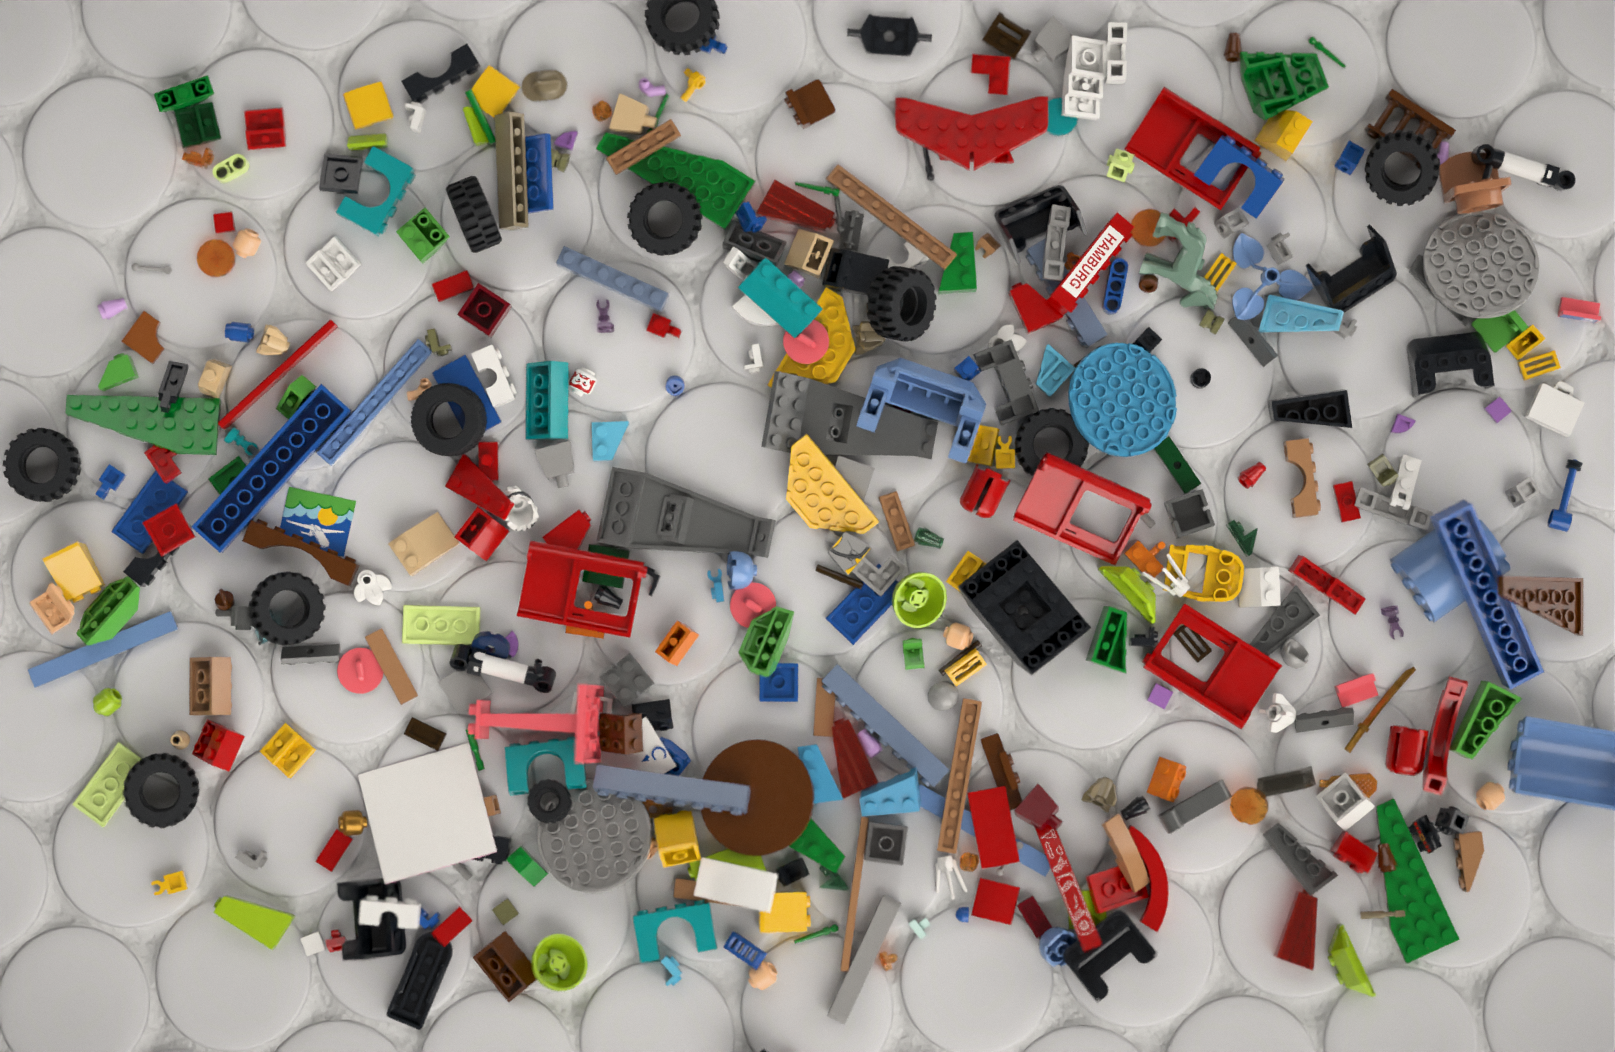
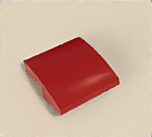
(265, 128)
(995, 901)

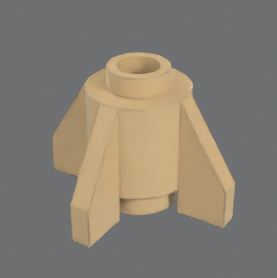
(272, 342)

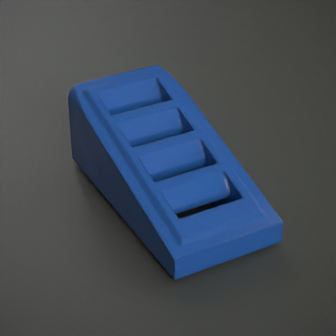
(734, 944)

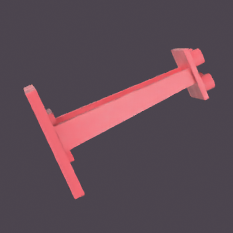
(583, 723)

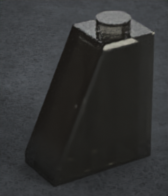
(1286, 781)

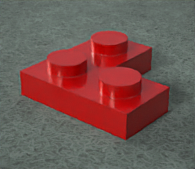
(998, 69)
(163, 463)

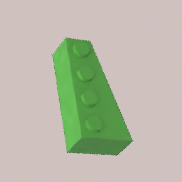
(1482, 718)

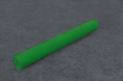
(480, 116)

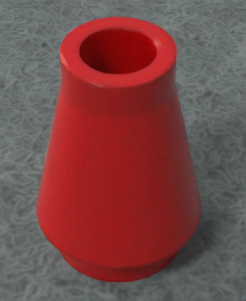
(1251, 475)

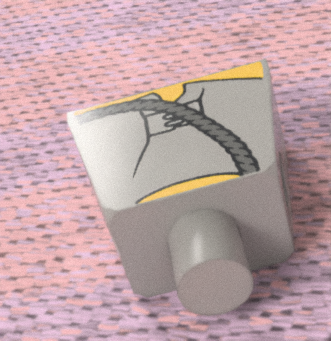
(846, 550)

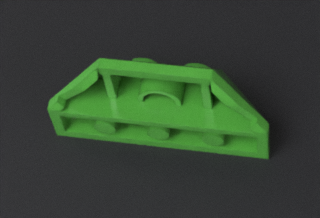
(109, 611)
(766, 641)

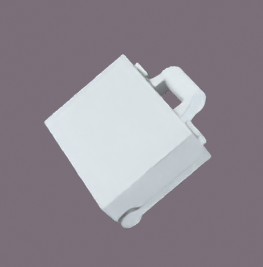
(1554, 408)

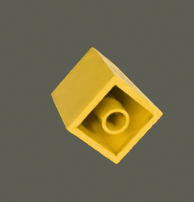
(1283, 133)
(74, 571)
(677, 838)
(786, 913)

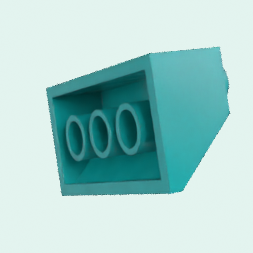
(780, 297)
(547, 400)

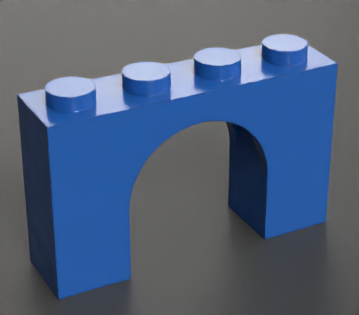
(1266, 180)

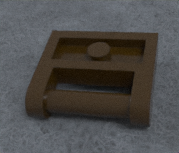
(1004, 41)

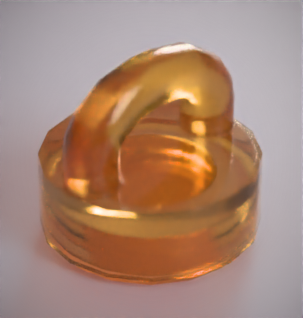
(601, 111)
(969, 862)
(887, 960)

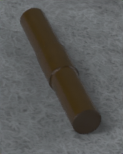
(839, 577)
(977, 645)

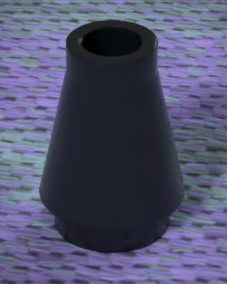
(606, 597)
(1136, 808)

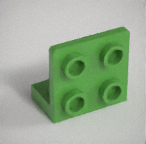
(1499, 330)

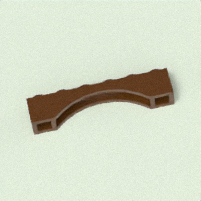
(264, 537)

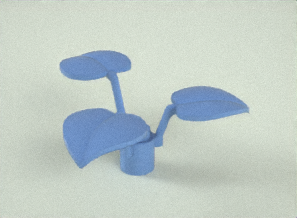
(1248, 304)

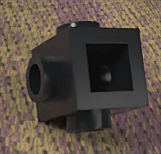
(1451, 820)

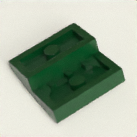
(197, 125)
(605, 579)

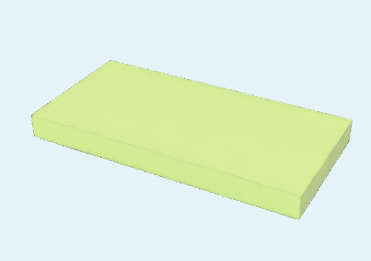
(440, 624)
(105, 789)

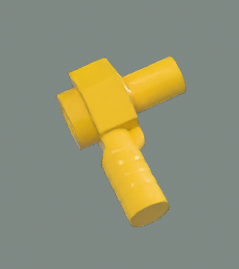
(695, 81)

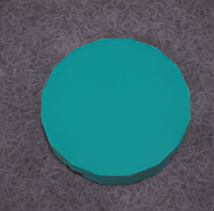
(1058, 124)

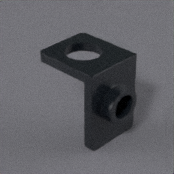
(650, 571)

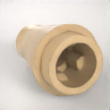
(184, 740)

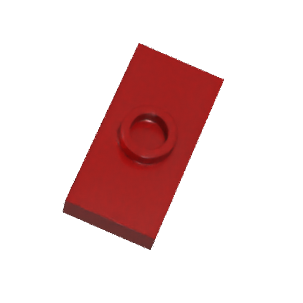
(1345, 500)

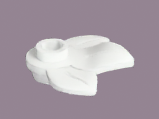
(1007, 333)
(373, 589)

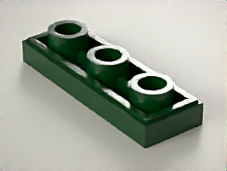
(1184, 475)

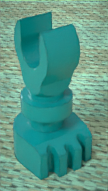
(240, 440)

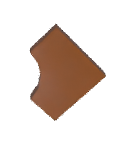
(143, 337)

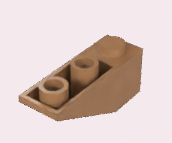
(1470, 852)

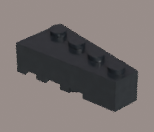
(1322, 408)

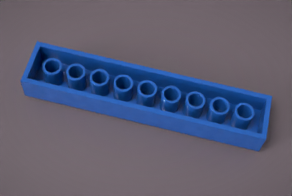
(271, 468)
(1478, 580)

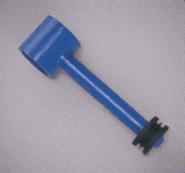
(1560, 518)

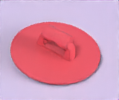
(808, 345)
(751, 602)
(359, 671)

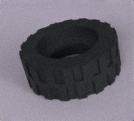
(538, 791)

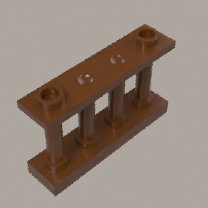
(1411, 110)

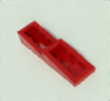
(1327, 584)

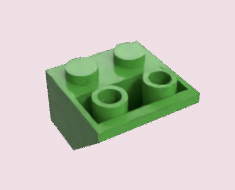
(423, 235)

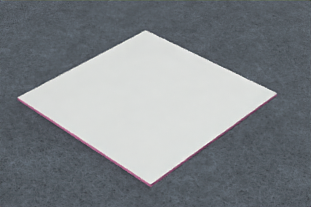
(427, 813)

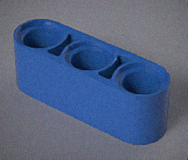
(1120, 278)

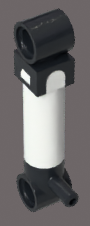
(1544, 175)
(479, 662)

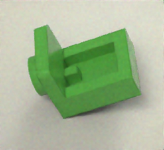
(913, 654)

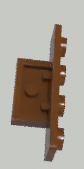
(1001, 768)

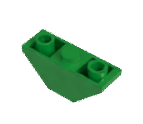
(184, 95)

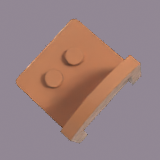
(1463, 184)

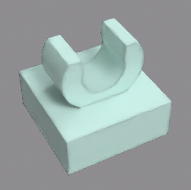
(919, 927)

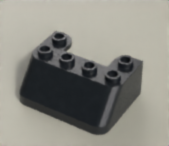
(1448, 354)
(1118, 939)
(372, 940)

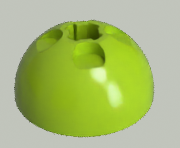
(919, 599)
(566, 957)

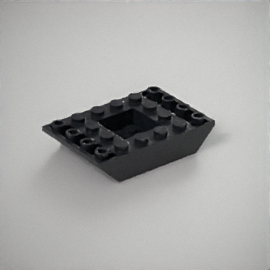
(1018, 581)

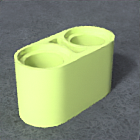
(232, 171)

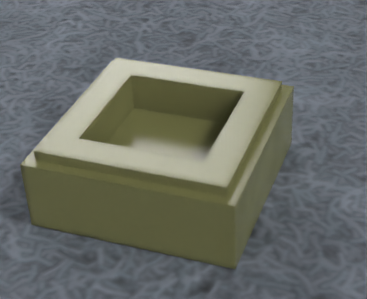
(505, 911)

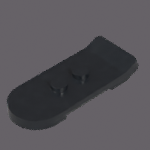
(420, 981)

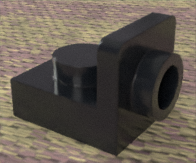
(1141, 640)

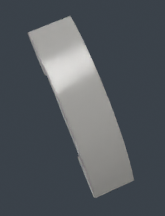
(1055, 242)
(1380, 506)

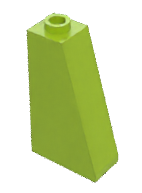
(730, 857)
(258, 921)

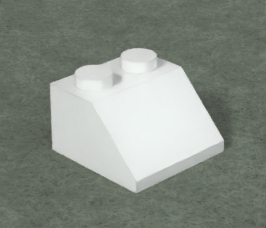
(1260, 588)
(1345, 801)

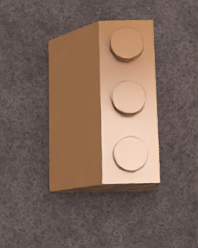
(210, 686)

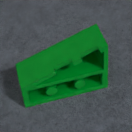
(961, 272)
(1109, 640)

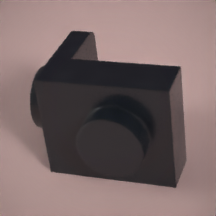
(792, 872)

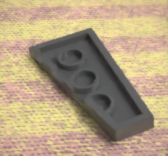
(1285, 622)
(1304, 866)

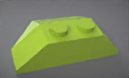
(1133, 589)
(1347, 963)

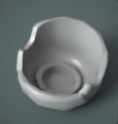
(1294, 654)
(943, 696)

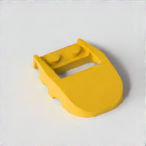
(1222, 572)

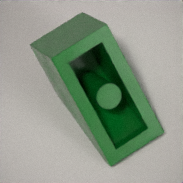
(527, 866)

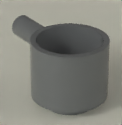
(239, 617)

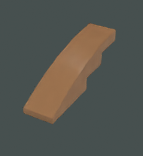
(1127, 854)

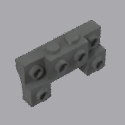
(1012, 379)

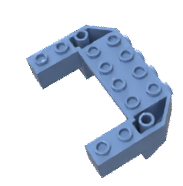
(929, 394)

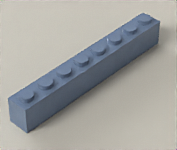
(885, 725)
(671, 789)

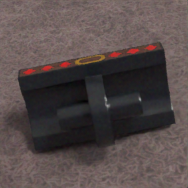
(1427, 834)

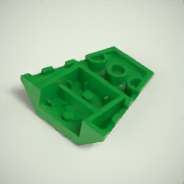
(1280, 80)

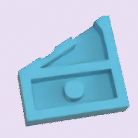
(1053, 371)
(607, 438)

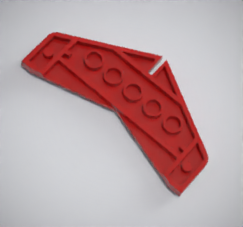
(961, 134)

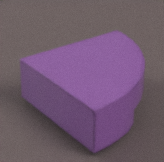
(566, 140)
(1402, 424)
(513, 641)

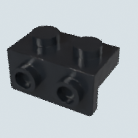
(657, 713)

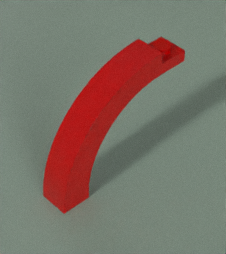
(1441, 734)
(1158, 885)

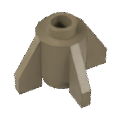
(866, 338)
(1101, 794)

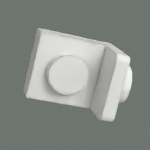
(416, 119)
(755, 355)

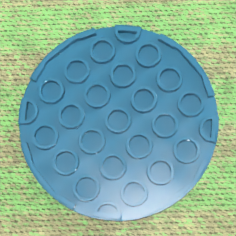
(1122, 399)

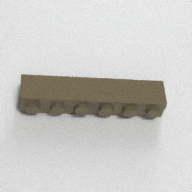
(511, 171)

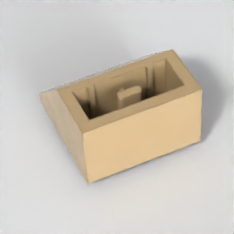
(809, 252)

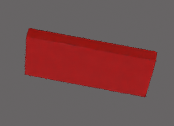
(993, 827)

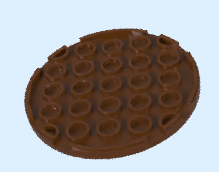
(778, 800)

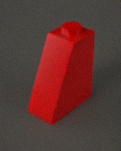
(1032, 308)
(570, 532)

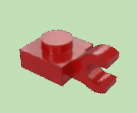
(661, 326)

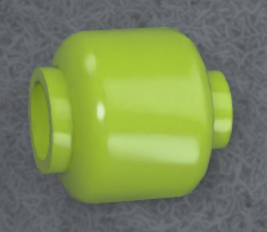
(107, 701)

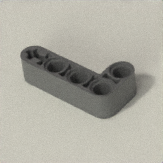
(1194, 806)

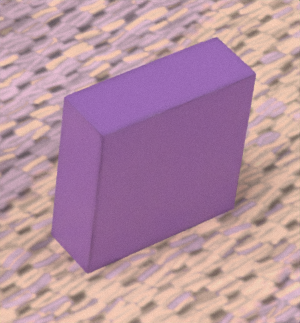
(1498, 409)
(1160, 696)

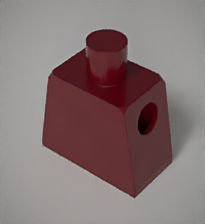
(1039, 809)

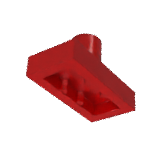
(1178, 217)
(489, 459)

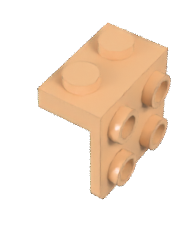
(53, 608)

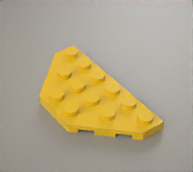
(840, 347)
(822, 493)

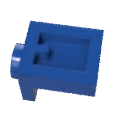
(1349, 158)
(748, 218)
(425, 922)

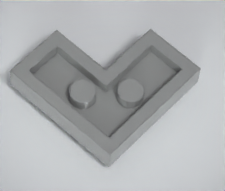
(879, 579)

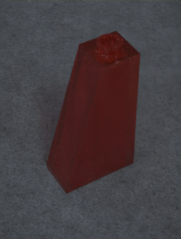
(793, 208)
(852, 764)
(1299, 932)

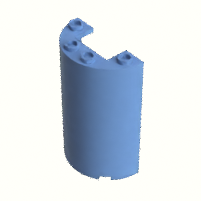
(1563, 762)

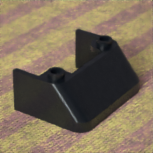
(1031, 217)
(1358, 279)

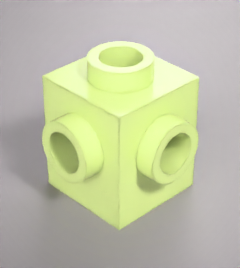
(1120, 165)

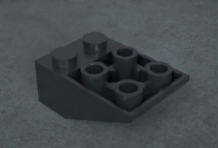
(852, 271)

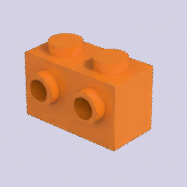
(677, 643)

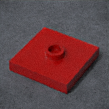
(169, 529)

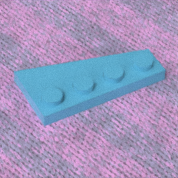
(1298, 316)

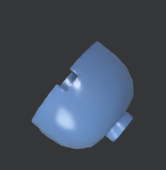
(740, 570)
(1054, 943)

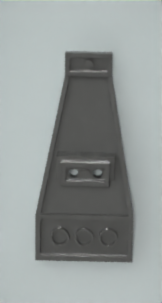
(810, 407)
(641, 510)

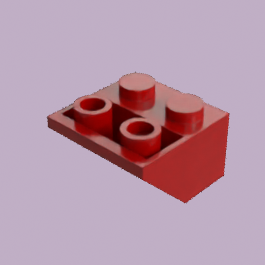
(481, 534)
(218, 745)
(1354, 852)

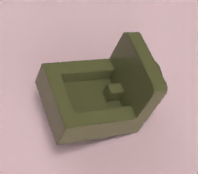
(433, 341)
(1383, 470)

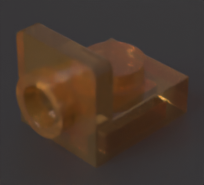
(195, 158)

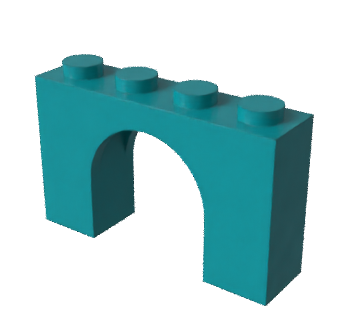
(375, 218)
(521, 756)
(697, 915)

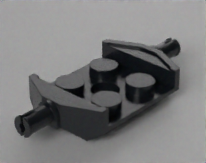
(903, 28)

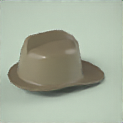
(544, 85)

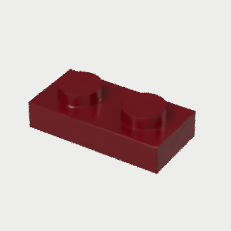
(1034, 916)

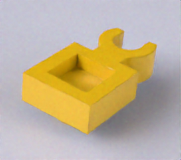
(1005, 457)
(172, 882)

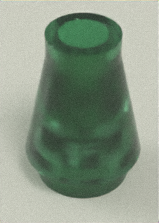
(928, 538)

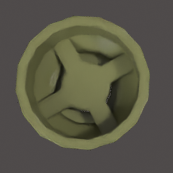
(559, 160)
(1207, 320)

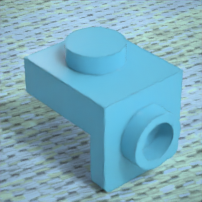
(672, 965)

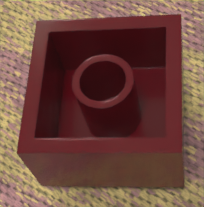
(484, 310)

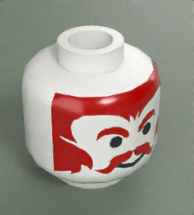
(582, 381)

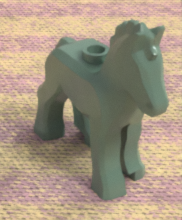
(1187, 262)

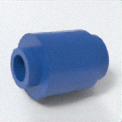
(239, 332)

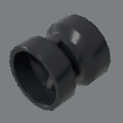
(1203, 377)

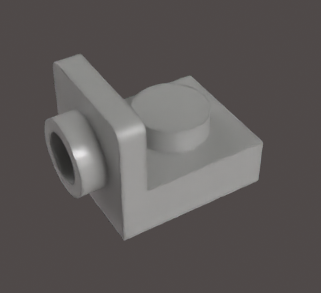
(1231, 222)
(1345, 331)
(1522, 492)
(248, 858)

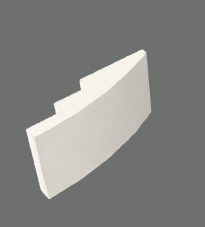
(1084, 78)
(735, 884)

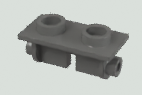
(851, 235)

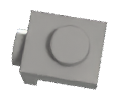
(1278, 248)

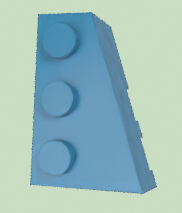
(822, 780)
(892, 796)

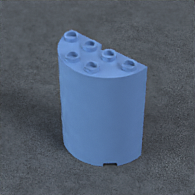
(1431, 576)

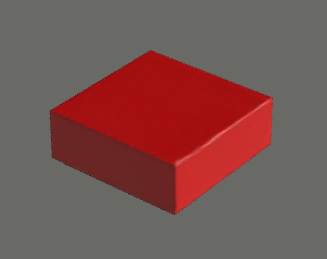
(224, 222)

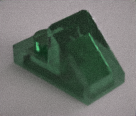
(1245, 542)
(834, 882)

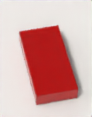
(453, 286)
(334, 850)
(451, 926)

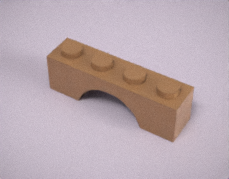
(1299, 453)

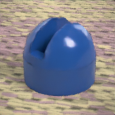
(962, 914)

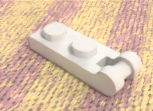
(1405, 483)

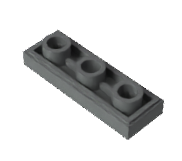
(1253, 340)
(310, 654)
(1324, 719)

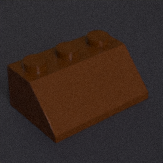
(506, 966)

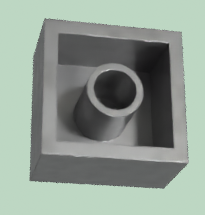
(885, 843)

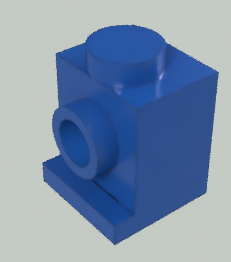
(967, 369)

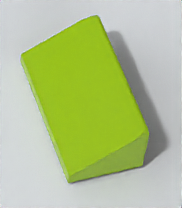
(475, 128)
(366, 142)

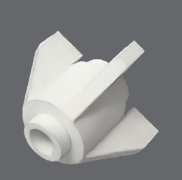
(1282, 713)

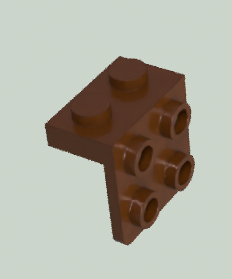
(809, 103)
(621, 733)

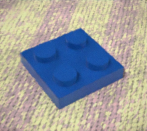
(780, 685)

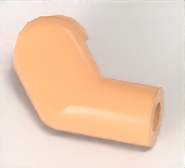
(424, 384)

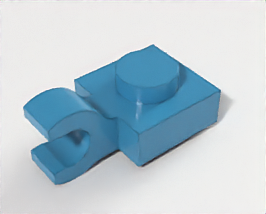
(717, 590)

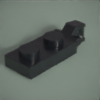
(172, 384)

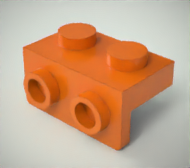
(1166, 779)

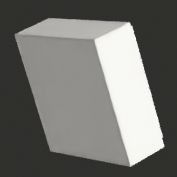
(313, 943)

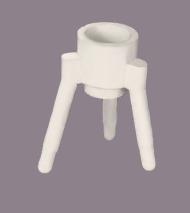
(1178, 585)
(946, 864)

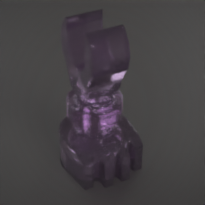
(604, 326)
(1391, 611)

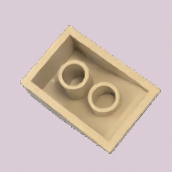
(423, 544)

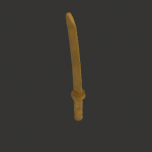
(1364, 727)

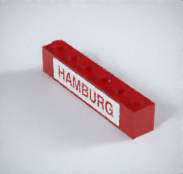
(1090, 263)

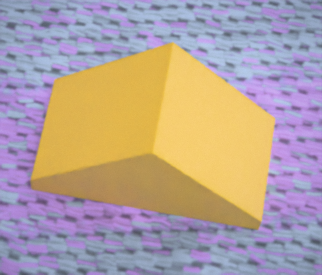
(1525, 342)

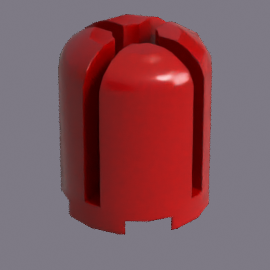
(992, 496)
(1406, 750)

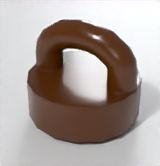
(1148, 283)
(224, 600)

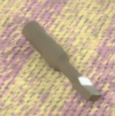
(1381, 914)

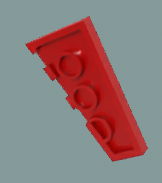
(478, 488)

